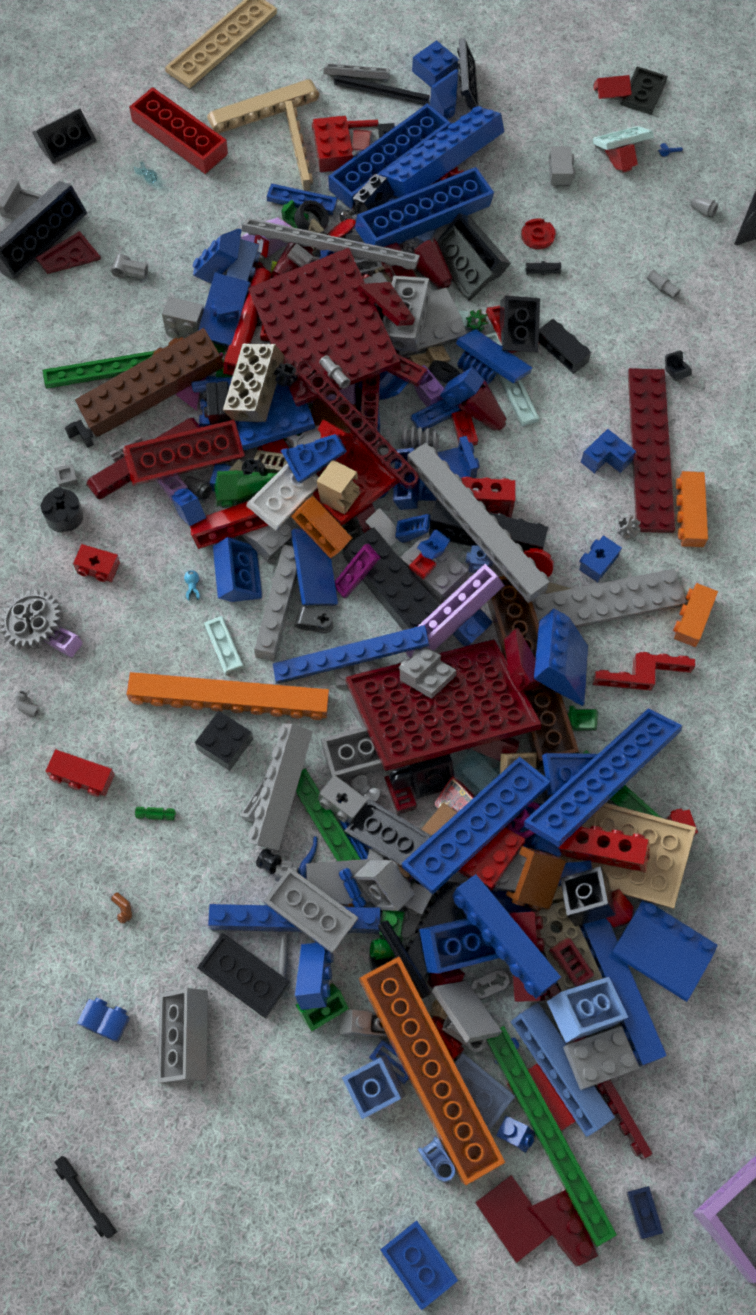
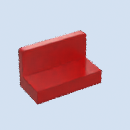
(613, 87)

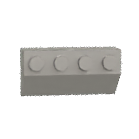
(268, 541)
(183, 1036)

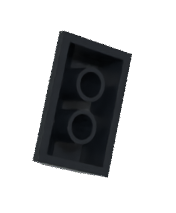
(64, 136)

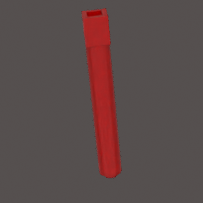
(246, 324)

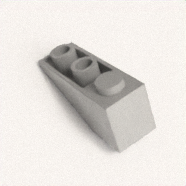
(361, 1024)

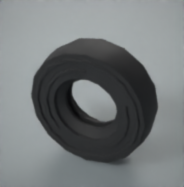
(443, 371)

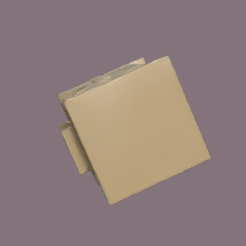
(337, 487)

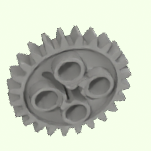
(38, 610)

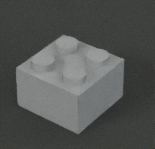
(181, 317)
(384, 884)

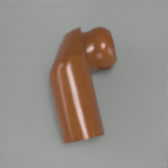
(125, 907)

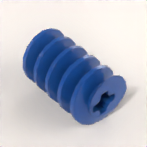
(467, 361)

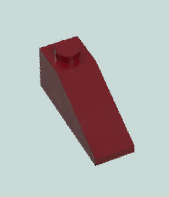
(520, 662)

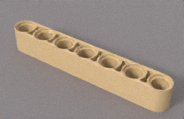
(262, 106)

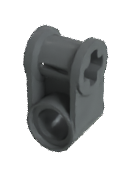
(311, 619)

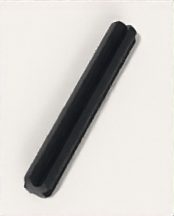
(399, 951)

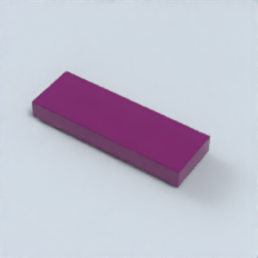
(356, 570)

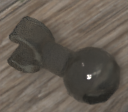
(348, 214)

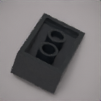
(520, 323)

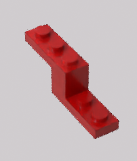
(643, 671)

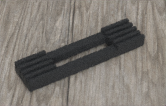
(66, 1171)

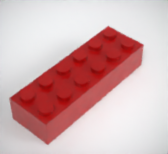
(179, 130)
(183, 452)

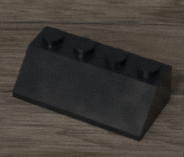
(481, 244)

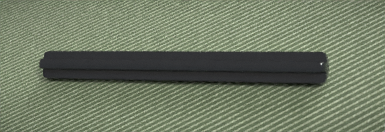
(381, 89)

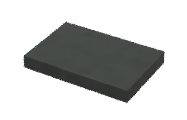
(645, 89)

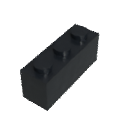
(563, 346)

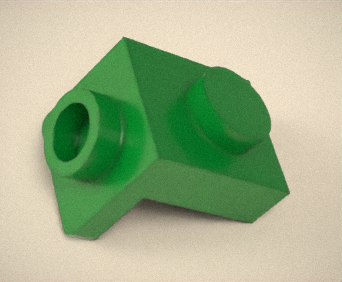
(583, 719)
(396, 920)

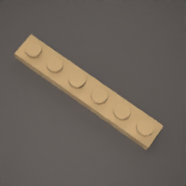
(297, 140)

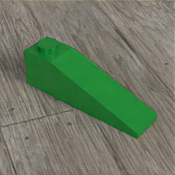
(235, 487)

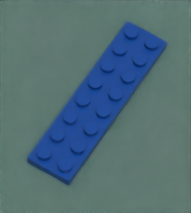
(475, 825)

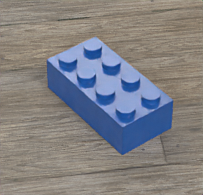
(454, 946)

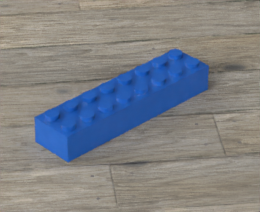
(444, 151)
(386, 152)
(424, 209)

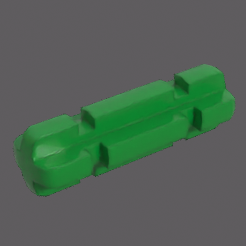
(155, 813)

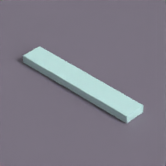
(517, 395)

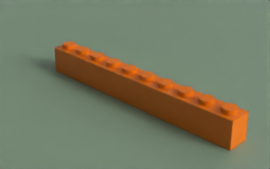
(228, 695)

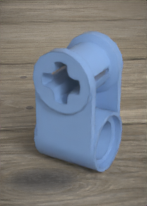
(436, 1159)

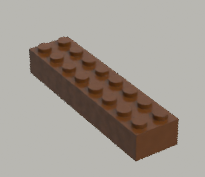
(149, 382)

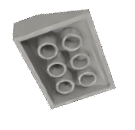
(441, 324)

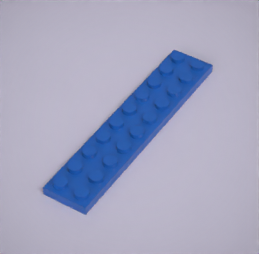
(602, 777)

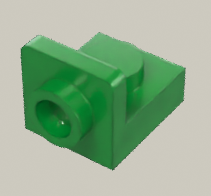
(288, 212)

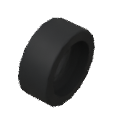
(315, 208)

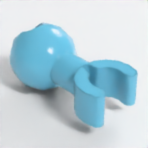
(192, 580)

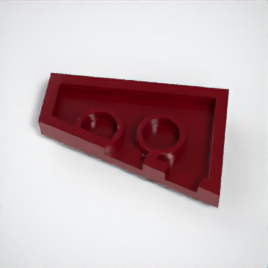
(68, 254)
(389, 300)
(566, 1226)

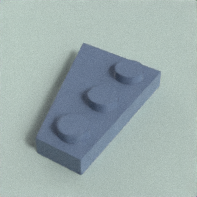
(486, 1092)

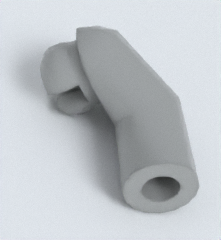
(23, 703)

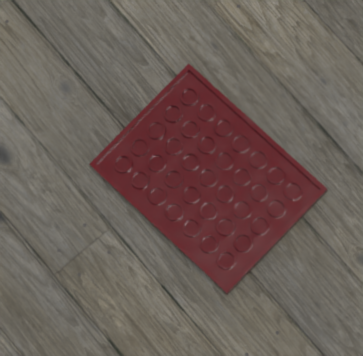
(323, 314)
(468, 712)

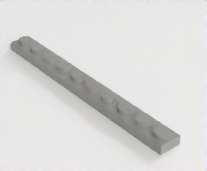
(327, 242)

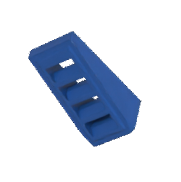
(404, 525)

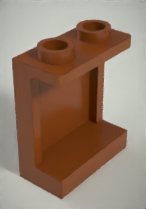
(538, 879)

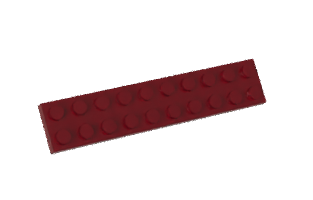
(652, 458)

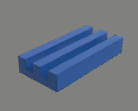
(393, 1062)

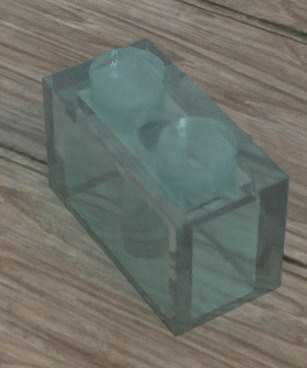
(476, 771)

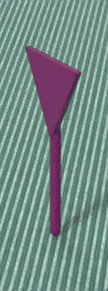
(189, 396)

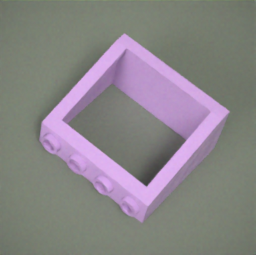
(707, 1217)

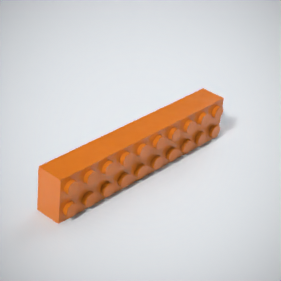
(431, 1071)

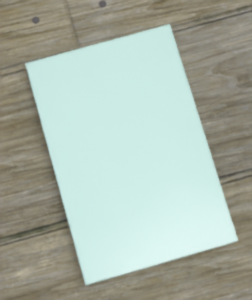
(623, 137)

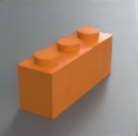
(321, 527)
(694, 614)

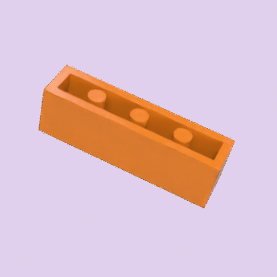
(693, 510)

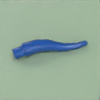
(302, 868)

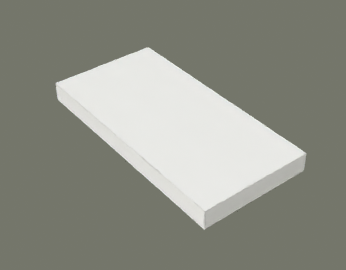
(281, 497)

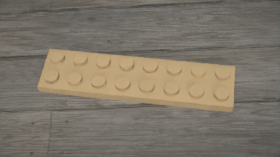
(220, 41)

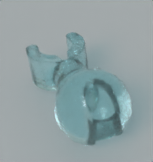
(149, 175)

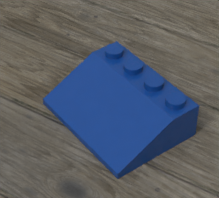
(561, 656)
(664, 949)

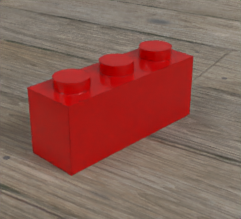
(79, 773)

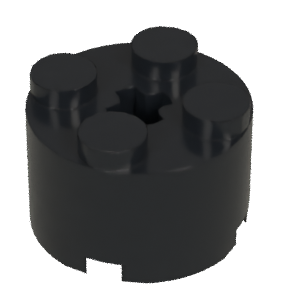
(62, 510)

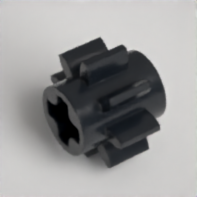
(285, 375)

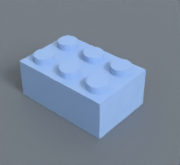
(587, 1009)

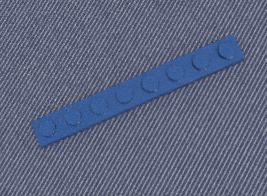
(351, 654)

